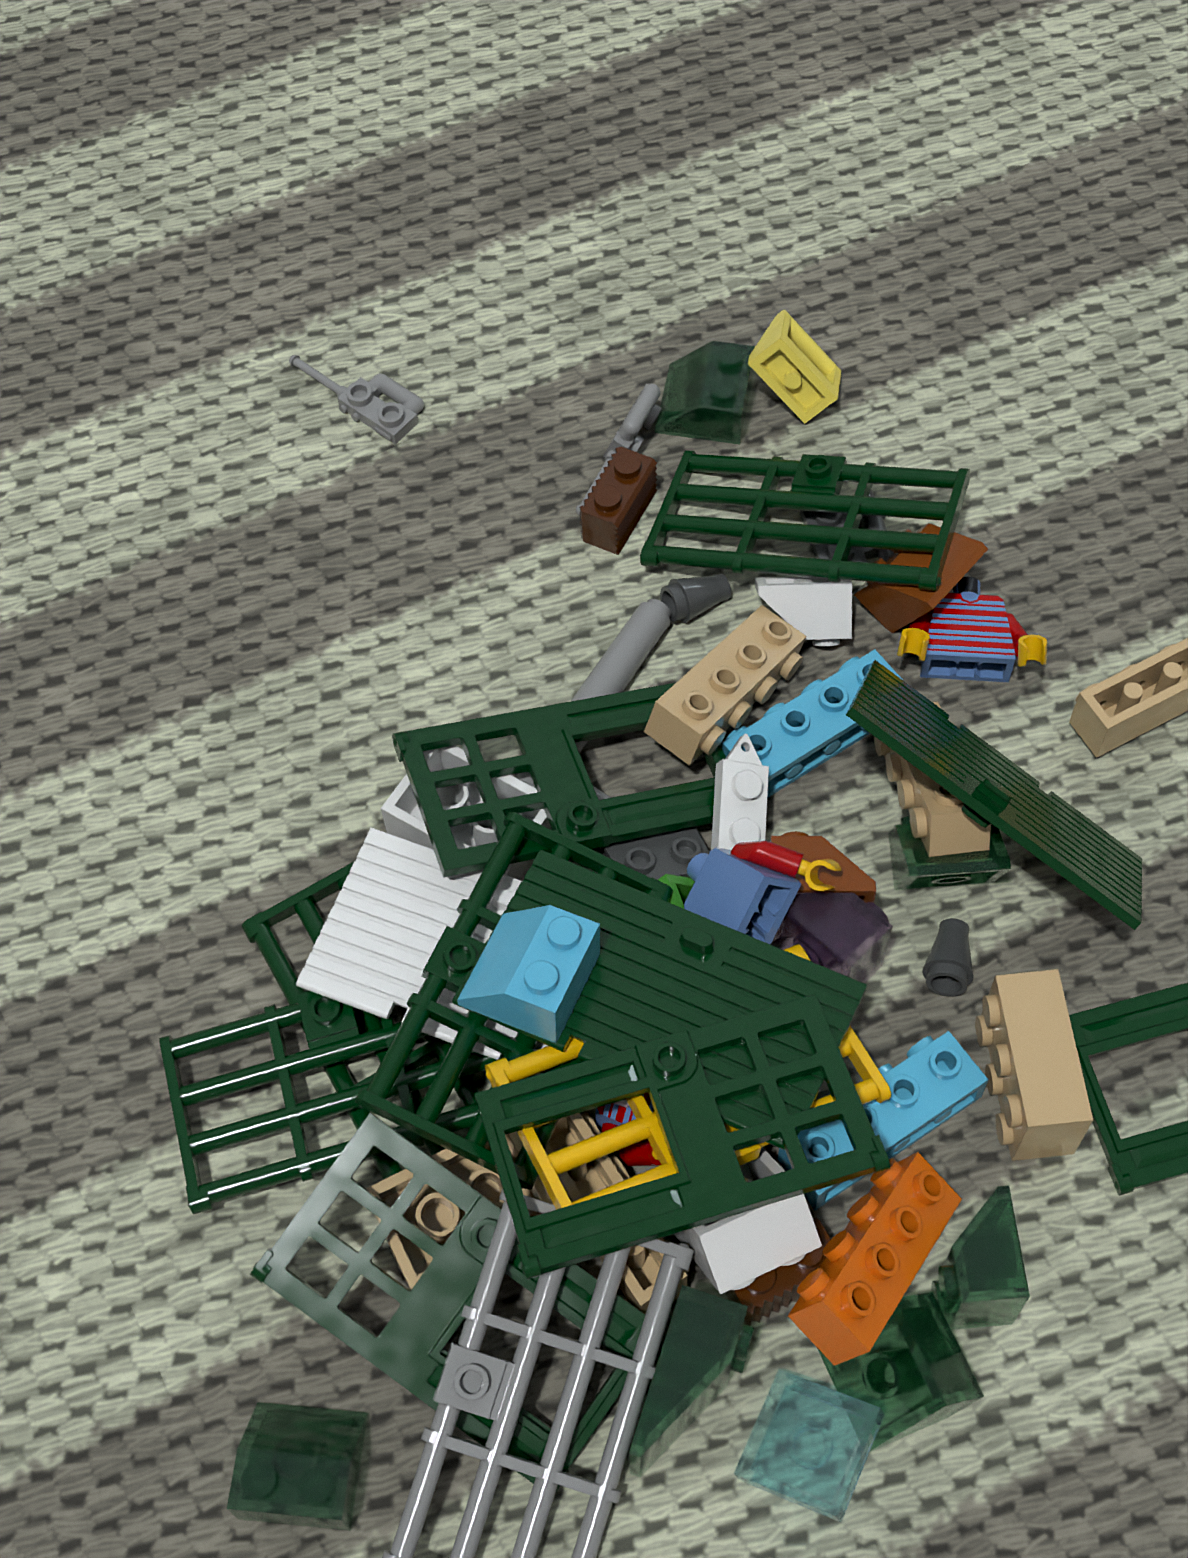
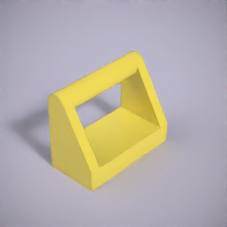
(795, 367)

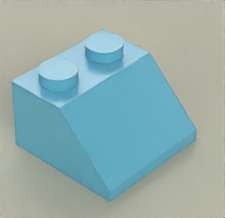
(533, 970)

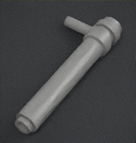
(622, 660)

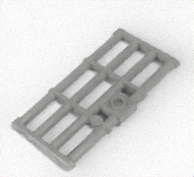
(498, 1388)

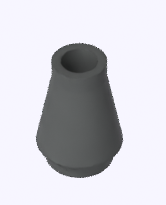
(694, 595)
(949, 961)

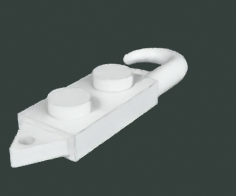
(739, 797)

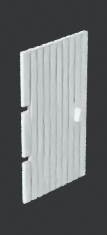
(389, 927)

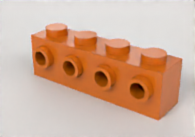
(874, 1259)

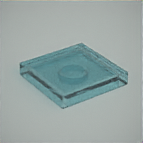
(809, 1444)

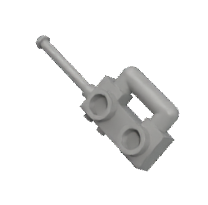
(363, 402)
(641, 414)

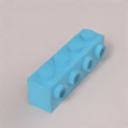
(810, 727)
(925, 1093)

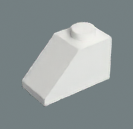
(811, 605)

